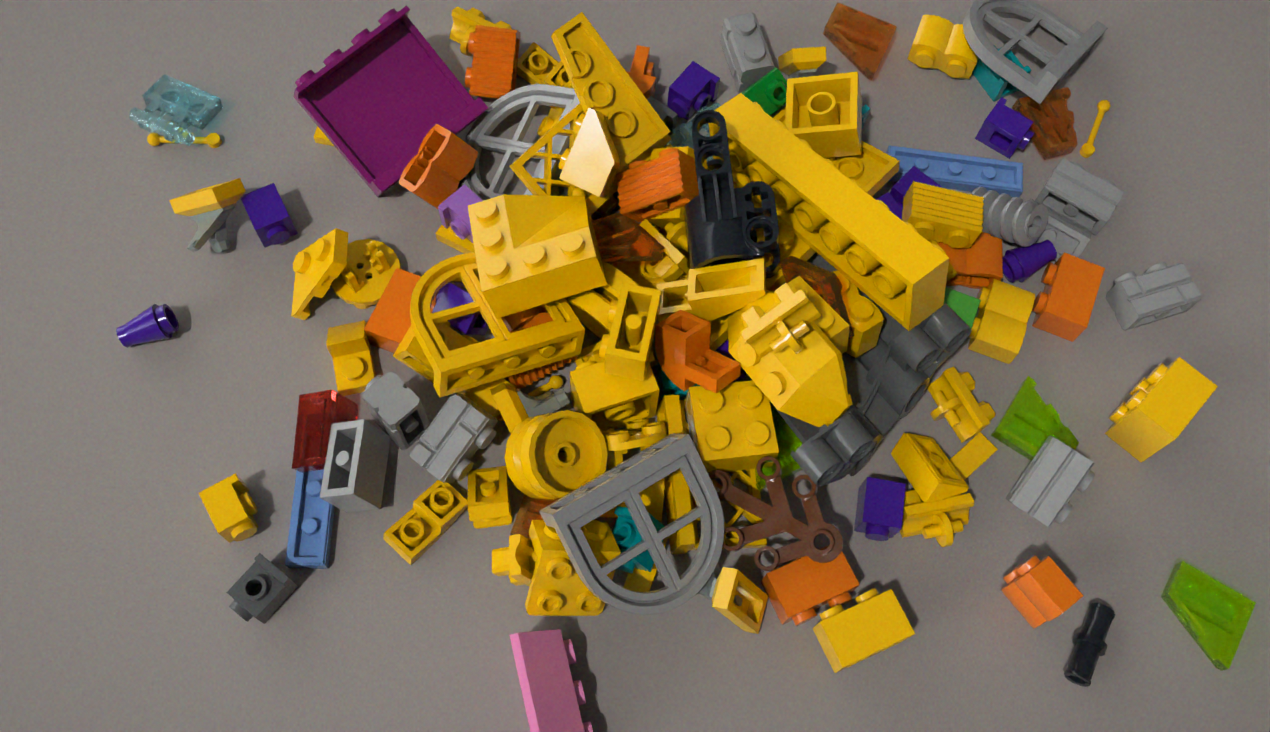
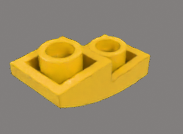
(540, 68)
(426, 522)

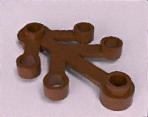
(780, 519)

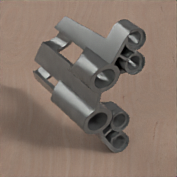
(882, 387)

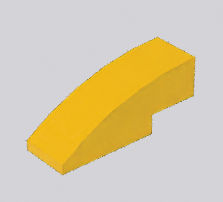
(714, 290)

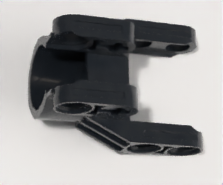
(721, 218)

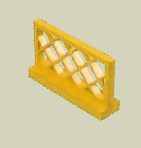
(593, 201)
(678, 494)

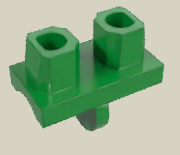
(768, 91)

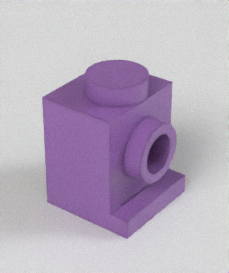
(455, 212)

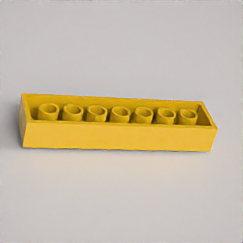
(836, 215)

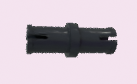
(1089, 644)

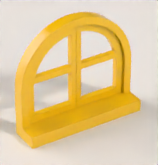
(491, 358)

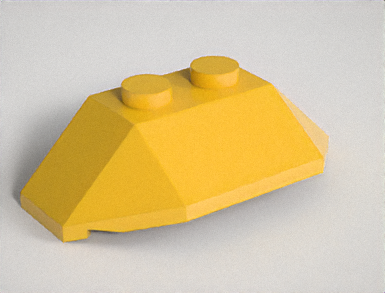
(799, 384)

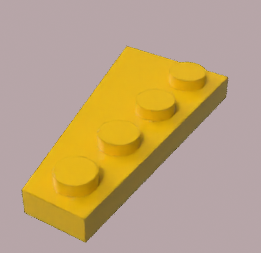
(607, 88)

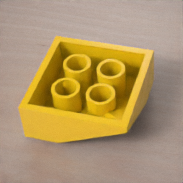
(534, 250)

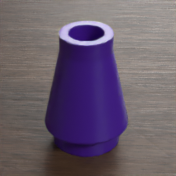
(1025, 261)
(149, 326)

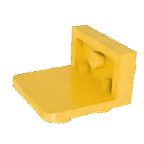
(555, 583)

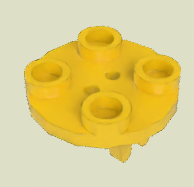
(377, 261)
(637, 434)

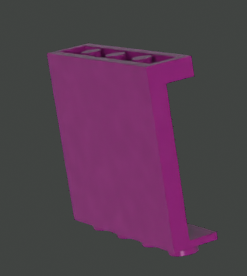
(385, 99)

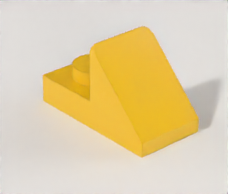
(350, 357)
(489, 497)

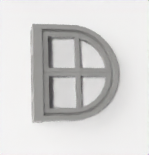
(1057, 66)
(479, 137)
(624, 485)

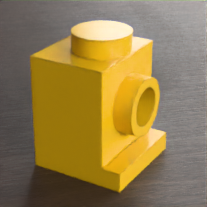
(231, 508)

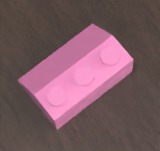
(547, 682)

